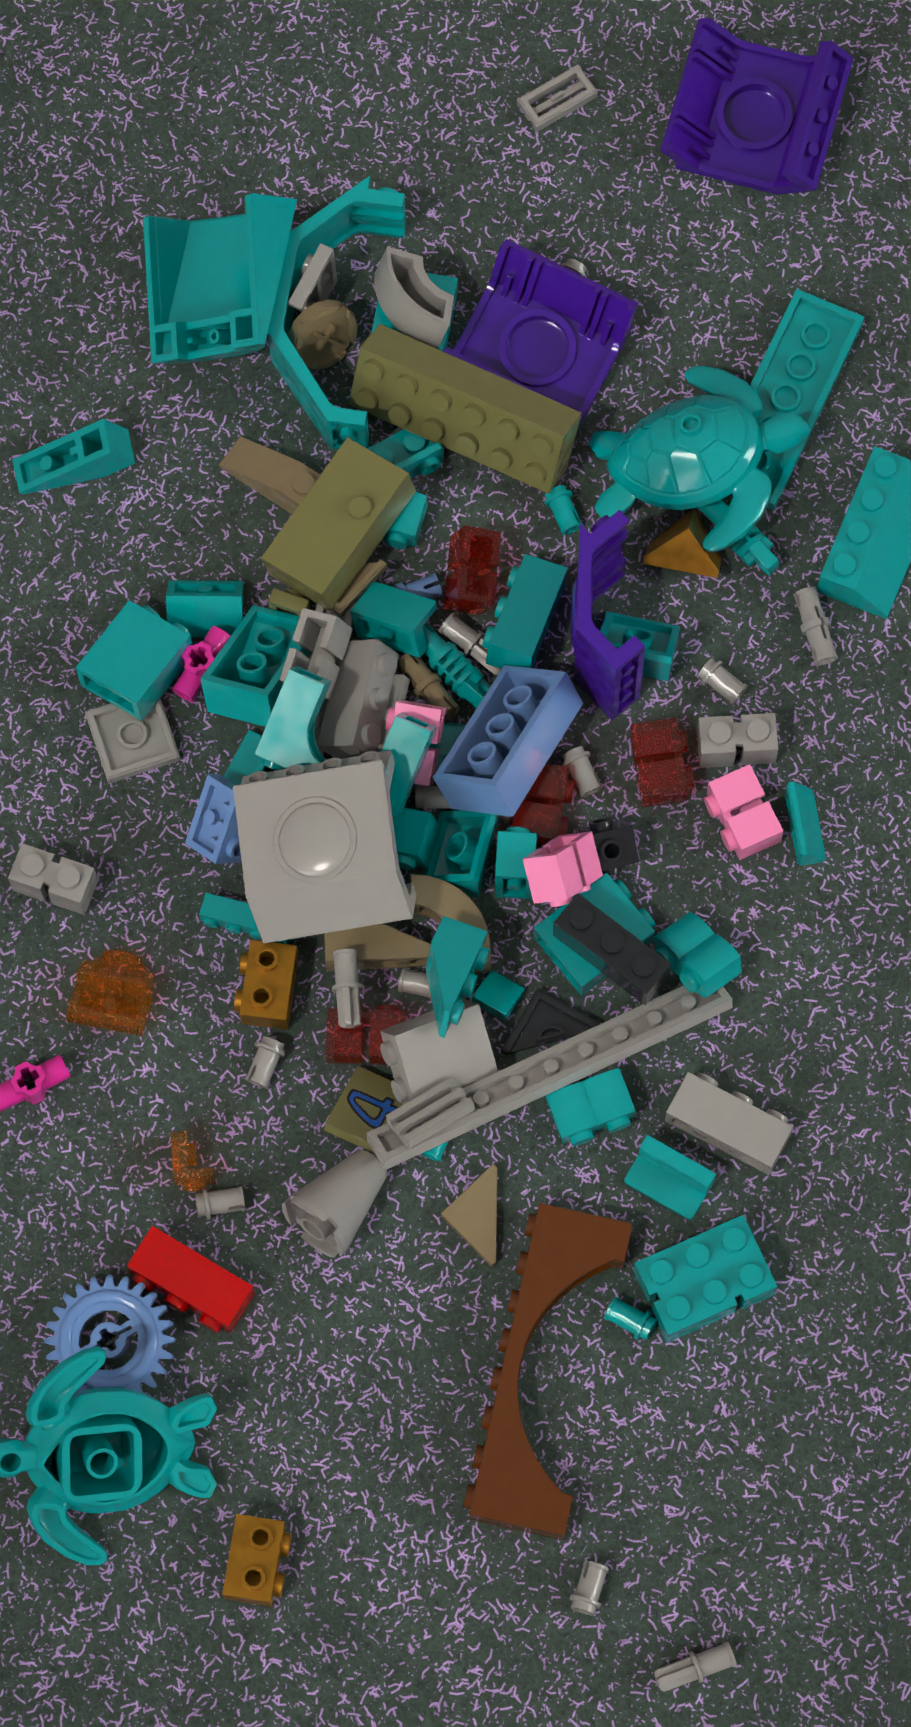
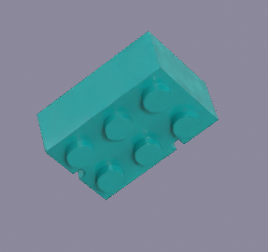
(703, 1278)

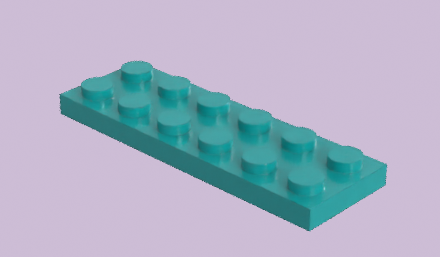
(801, 373)

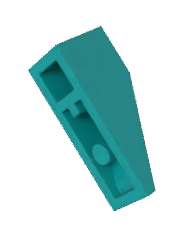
(75, 458)

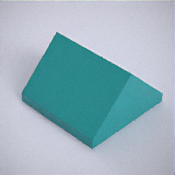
(658, 637)
(463, 849)

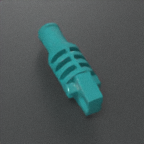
(752, 546)
(452, 665)

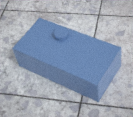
(508, 740)

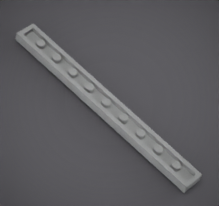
(562, 1066)

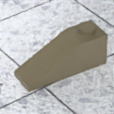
(269, 473)
(377, 947)

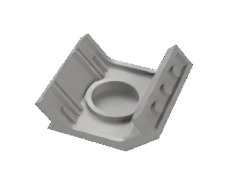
(321, 847)

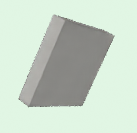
(131, 745)

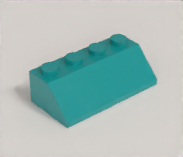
(873, 539)

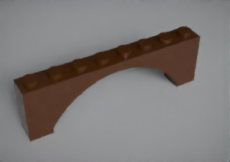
(510, 1481)

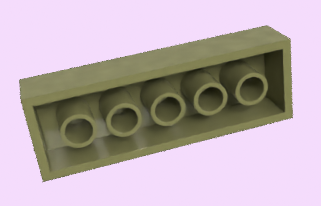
(464, 408)

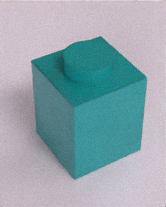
(415, 838)

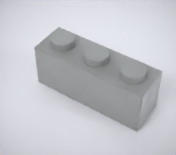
(358, 700)
(729, 1122)

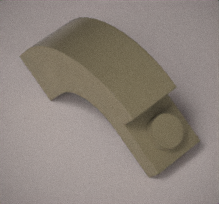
(440, 899)

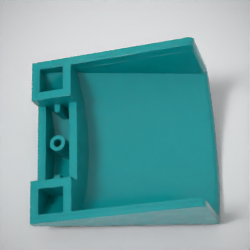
(215, 280)

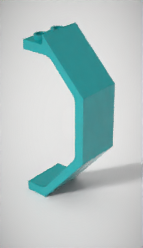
(352, 213)

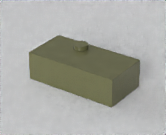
(338, 524)

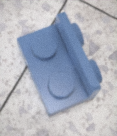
(215, 822)

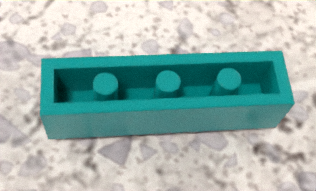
(230, 914)

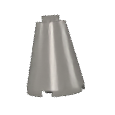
(336, 1202)

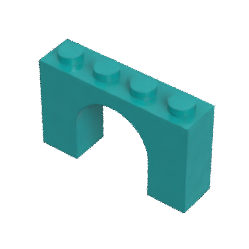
(292, 741)

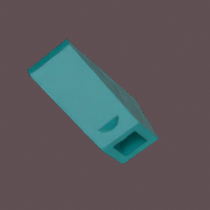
(450, 969)

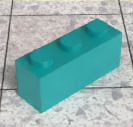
(525, 613)

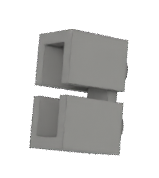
(325, 638)
(720, 736)
(69, 880)

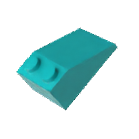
(248, 668)

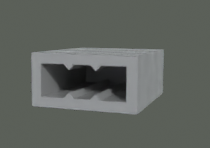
(425, 1059)

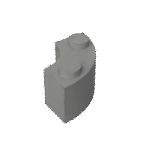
(411, 298)

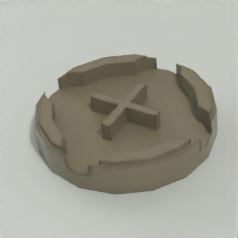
(323, 333)

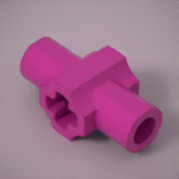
(204, 652)
(45, 1076)

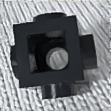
(613, 843)

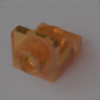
(183, 1156)

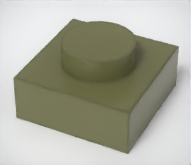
(288, 601)

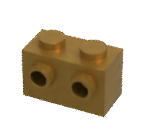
(267, 984)
(255, 1560)

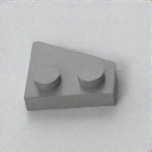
(317, 279)

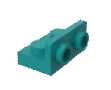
(410, 453)

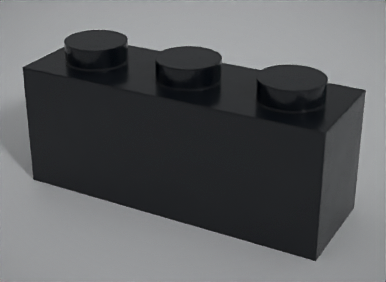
(611, 949)

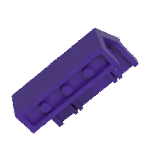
(755, 111)
(546, 328)
(603, 672)

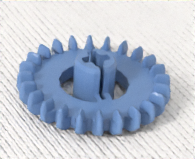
(143, 1320)

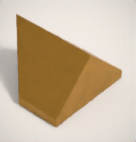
(682, 548)

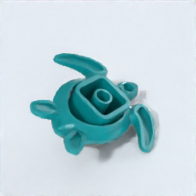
(699, 454)
(101, 1452)

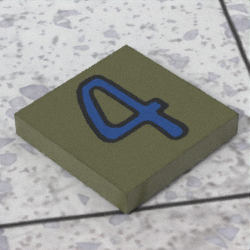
(362, 1107)

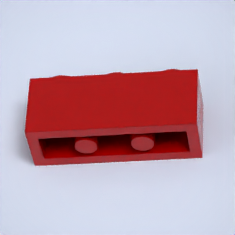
(190, 1281)

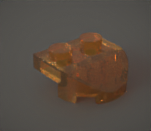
(112, 993)

